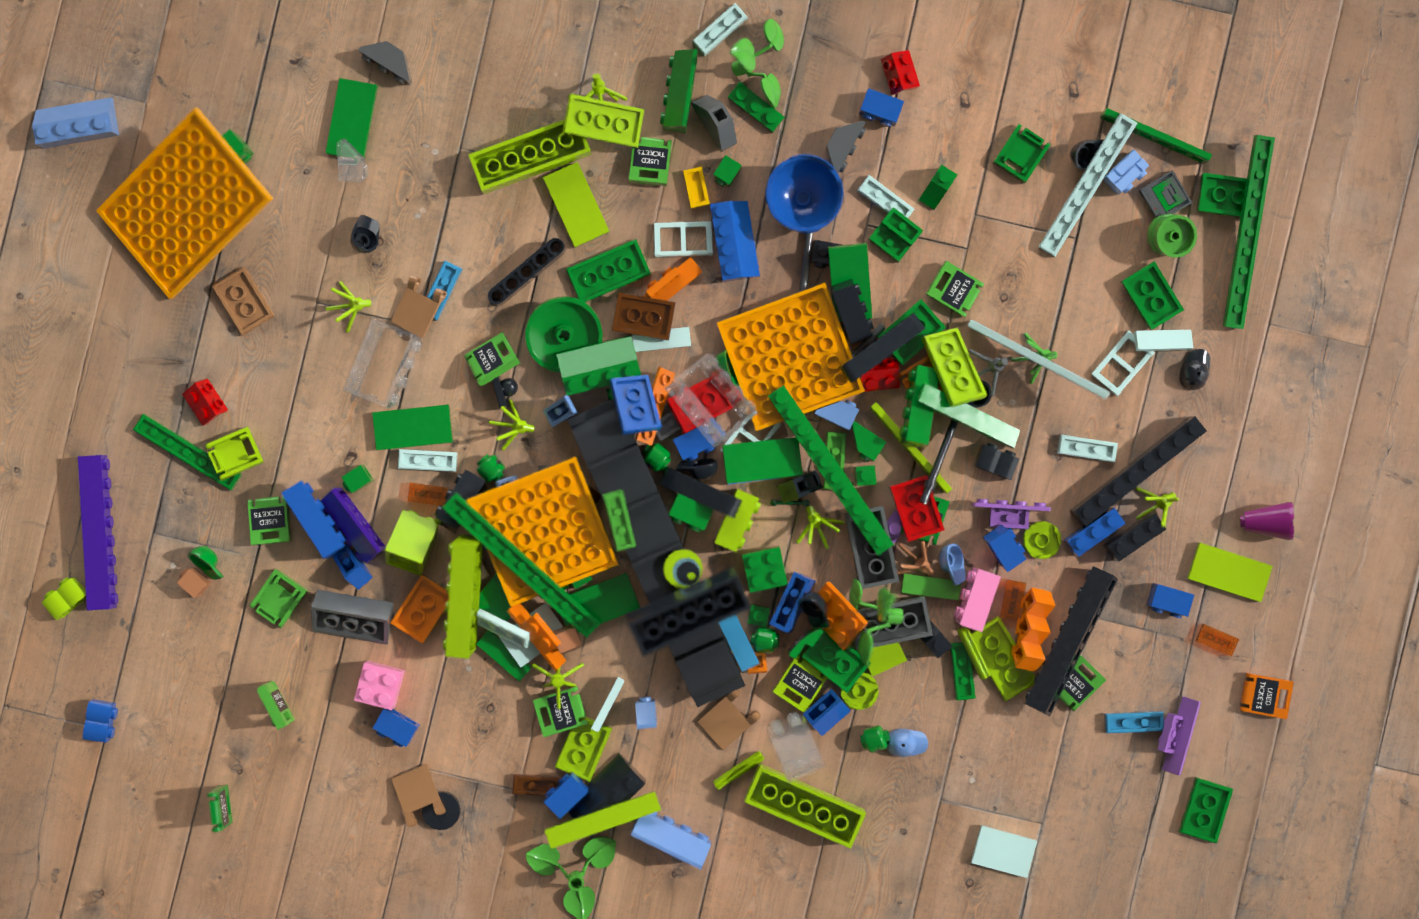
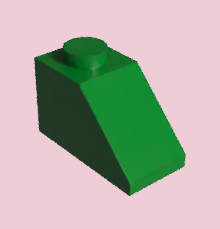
(937, 187)
(866, 442)

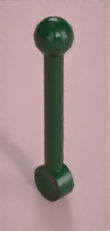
(805, 503)

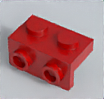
(900, 72)
(882, 376)
(204, 401)

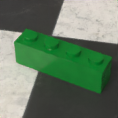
(916, 416)

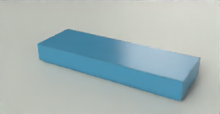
(445, 281)
(739, 643)
(1134, 722)

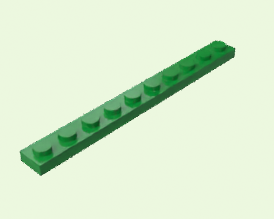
(1248, 231)
(830, 470)
(521, 565)

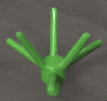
(1046, 353)

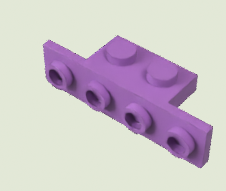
(1010, 515)
(1177, 735)

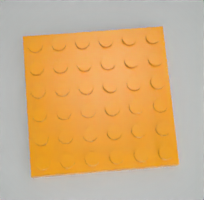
(790, 345)
(552, 523)

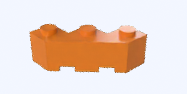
(1032, 629)

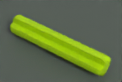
(973, 652)
(738, 770)

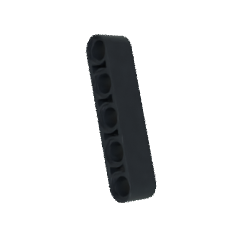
(530, 262)
(882, 348)
(700, 492)

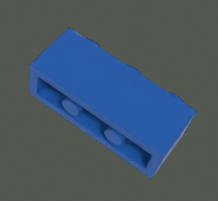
(1096, 531)
(788, 609)

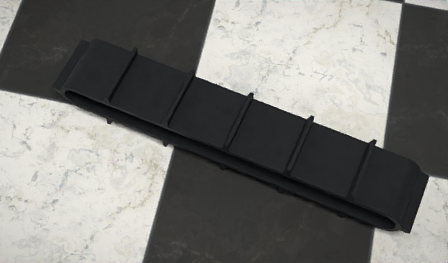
(619, 465)

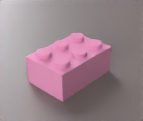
(976, 599)

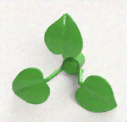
(745, 63)
(885, 614)
(579, 899)

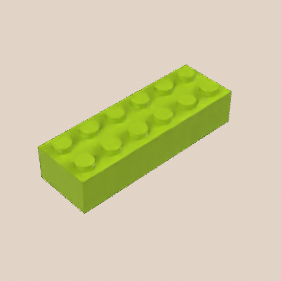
(527, 156)
(463, 596)
(805, 805)

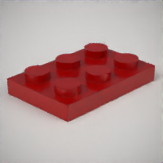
(708, 396)
(916, 518)

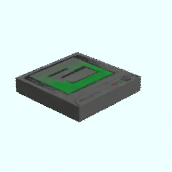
(1165, 195)

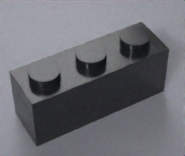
(852, 311)
(466, 486)
(1134, 537)

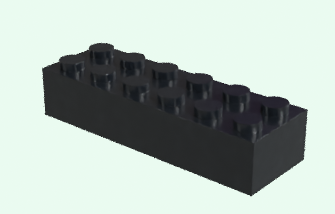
(687, 611)

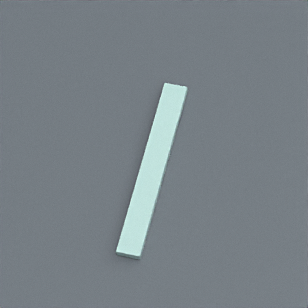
(1087, 184)
(1039, 359)

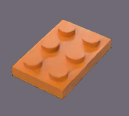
(421, 609)
(843, 618)

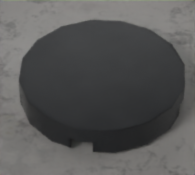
(446, 820)

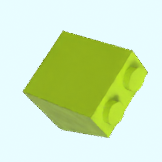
(411, 542)

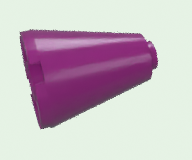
(1270, 521)

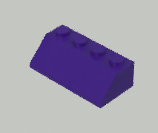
(353, 525)

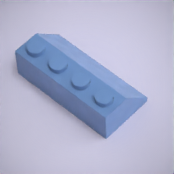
(75, 123)
(672, 838)

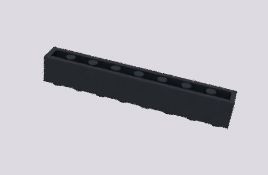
(1138, 470)
(1071, 641)

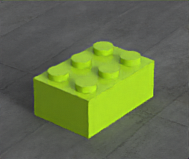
(732, 529)

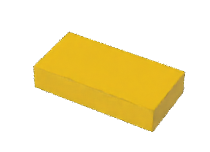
(696, 187)

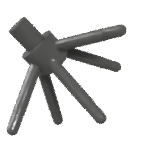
(994, 365)

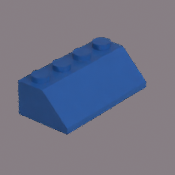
(734, 240)
(313, 519)

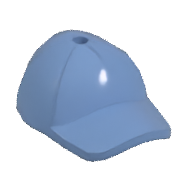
(952, 561)
(914, 741)

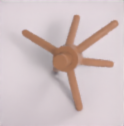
(921, 564)

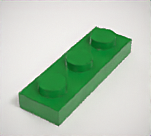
(756, 107)

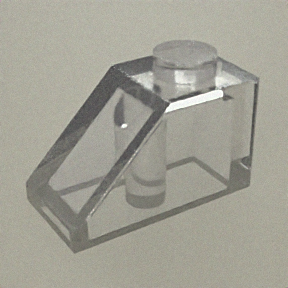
(350, 163)

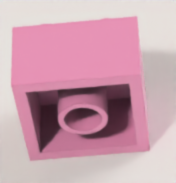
(379, 685)

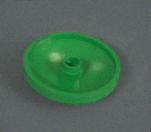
(560, 326)

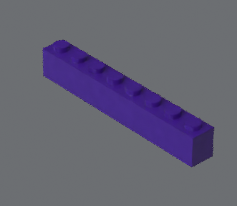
(97, 532)

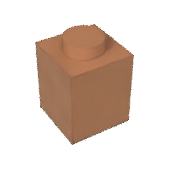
(193, 582)
(568, 637)

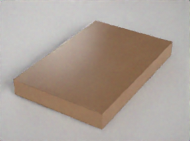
(243, 301)

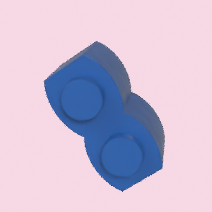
(100, 721)

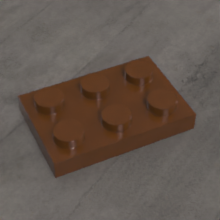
(643, 316)

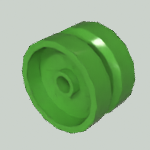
(1172, 235)

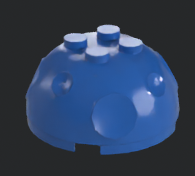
(804, 193)

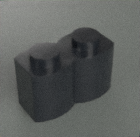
(996, 462)

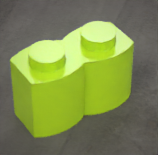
(65, 598)

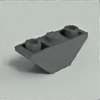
(388, 60)
(716, 121)
(842, 144)

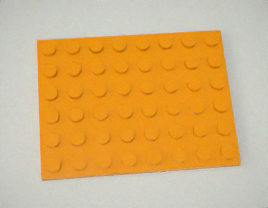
(184, 203)

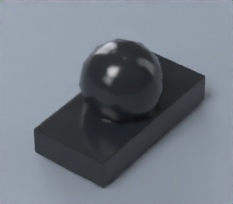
(503, 388)

